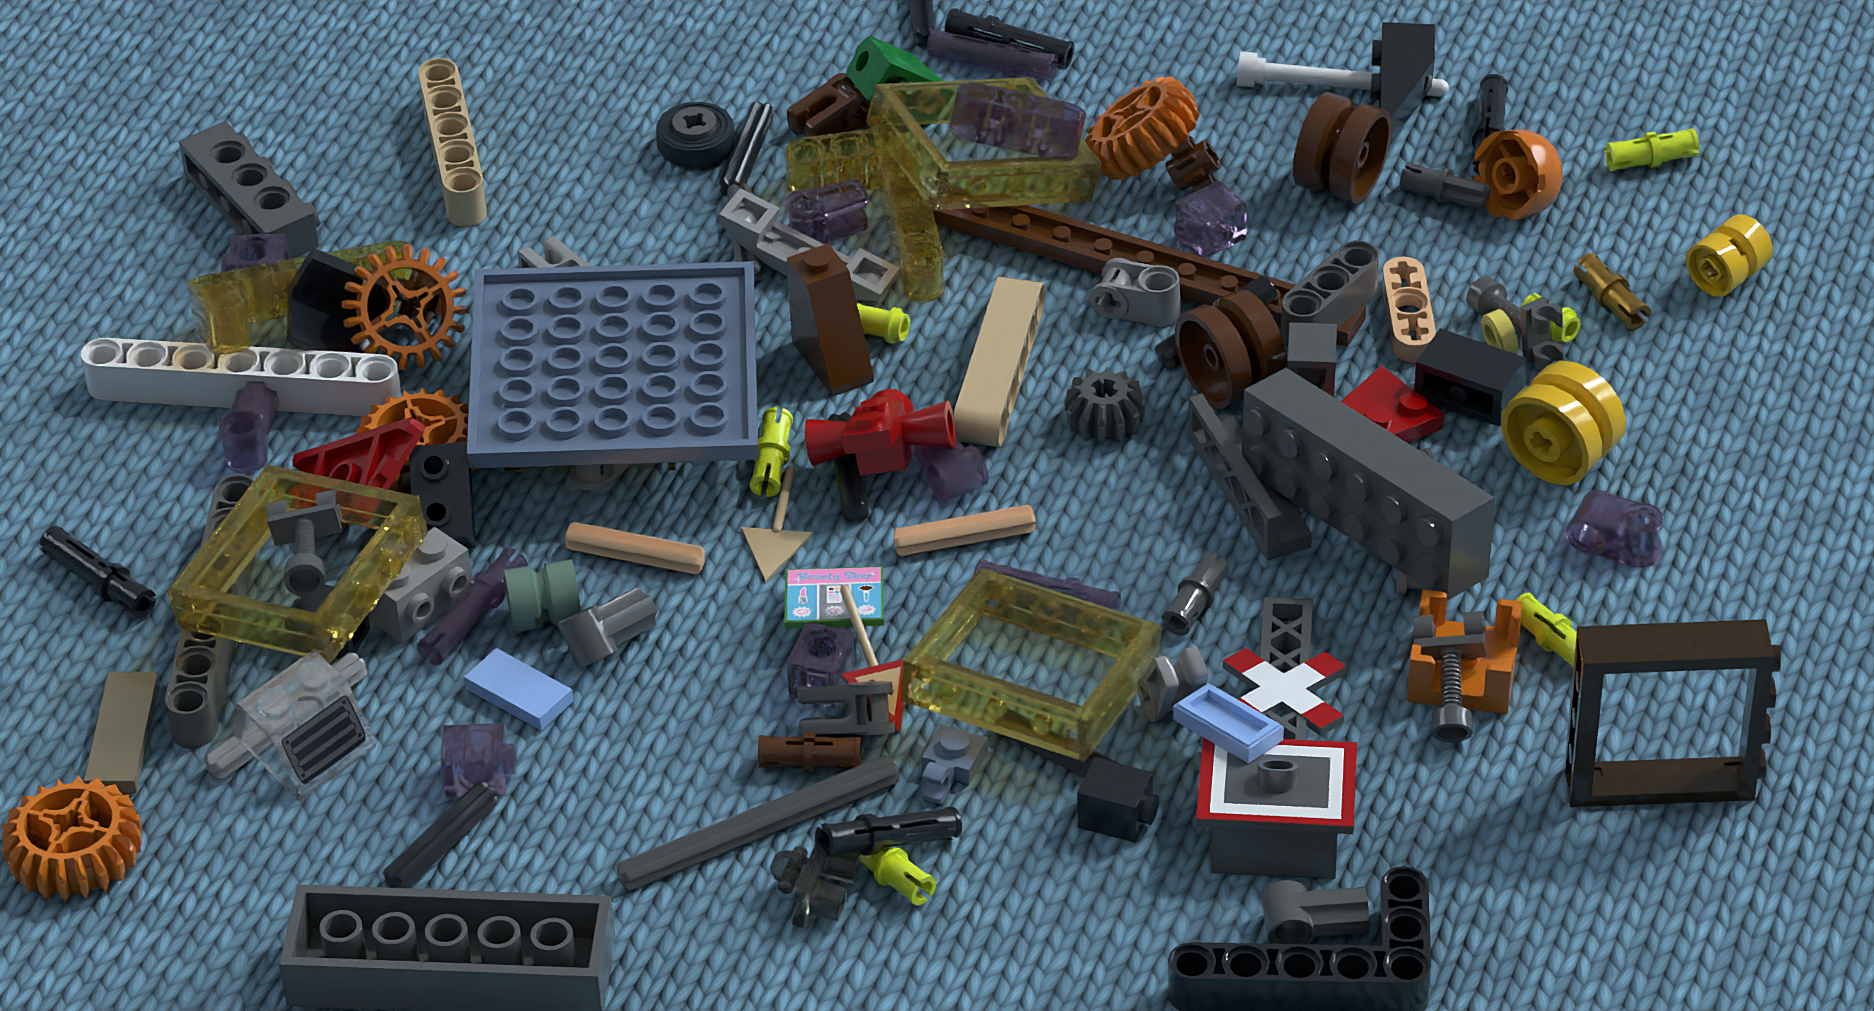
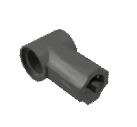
(600, 629)
(1298, 915)

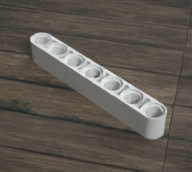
(196, 377)

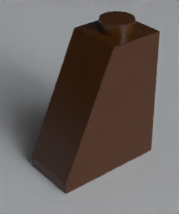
(827, 320)

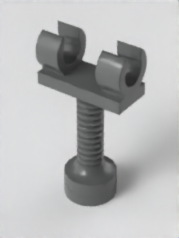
(1532, 319)
(304, 571)
(1452, 720)

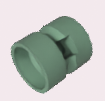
(541, 595)

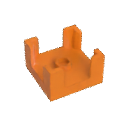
(1484, 680)

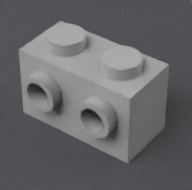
(425, 588)

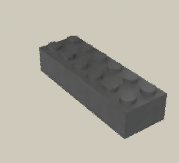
(1368, 483)
(446, 950)

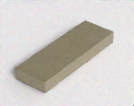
(123, 729)

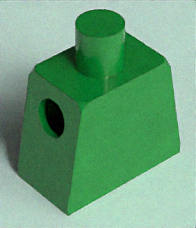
(885, 64)

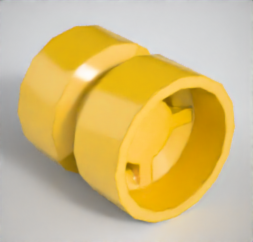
(1729, 255)

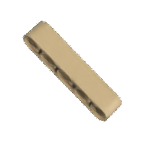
(452, 142)
(999, 361)

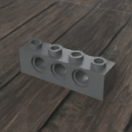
(247, 188)

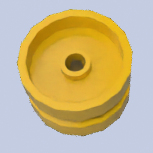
(1563, 422)

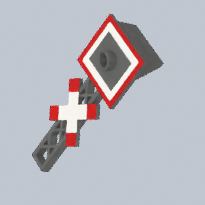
(1299, 795)

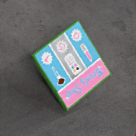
(816, 596)

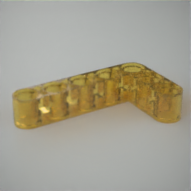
(910, 220)
(234, 298)

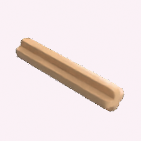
(964, 530)
(635, 548)

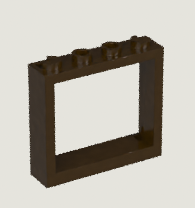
(1669, 649)

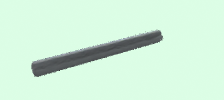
(757, 823)

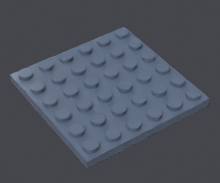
(613, 365)

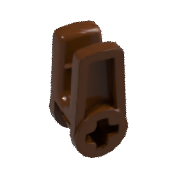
(829, 109)

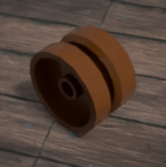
(1342, 148)
(1229, 347)

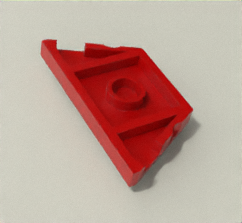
(366, 457)

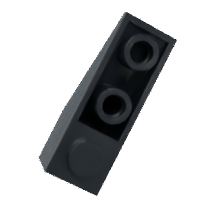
(1405, 69)

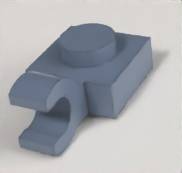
(951, 758)

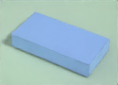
(518, 689)
(1228, 723)

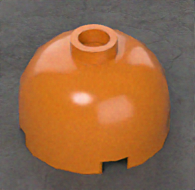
(1521, 172)

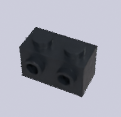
(1469, 376)
(444, 488)

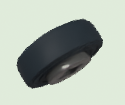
(695, 134)

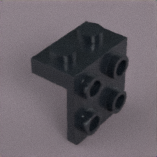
(315, 305)

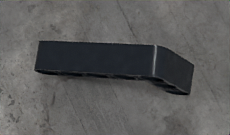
(1317, 975)

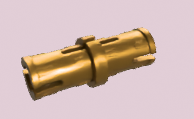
(1612, 291)

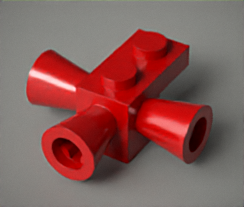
(881, 433)

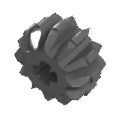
(1104, 405)

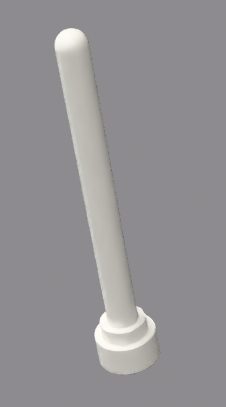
(1255, 70)

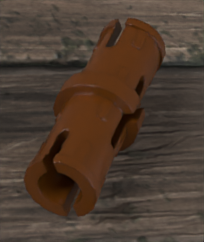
(809, 752)

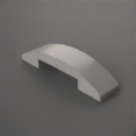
(756, 228)

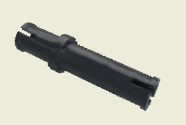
(965, 24)
(1490, 110)
(109, 580)
(871, 833)

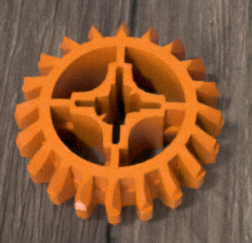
(1142, 127)
(417, 325)
(443, 419)
(68, 828)

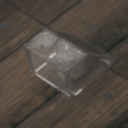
(304, 725)

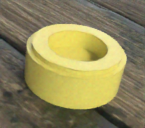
(1499, 331)

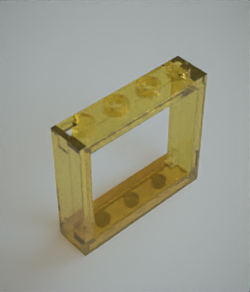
(896, 121)
(201, 589)
(1014, 708)

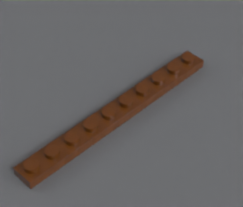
(1093, 246)

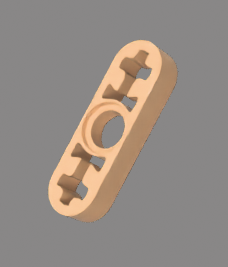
(1415, 295)

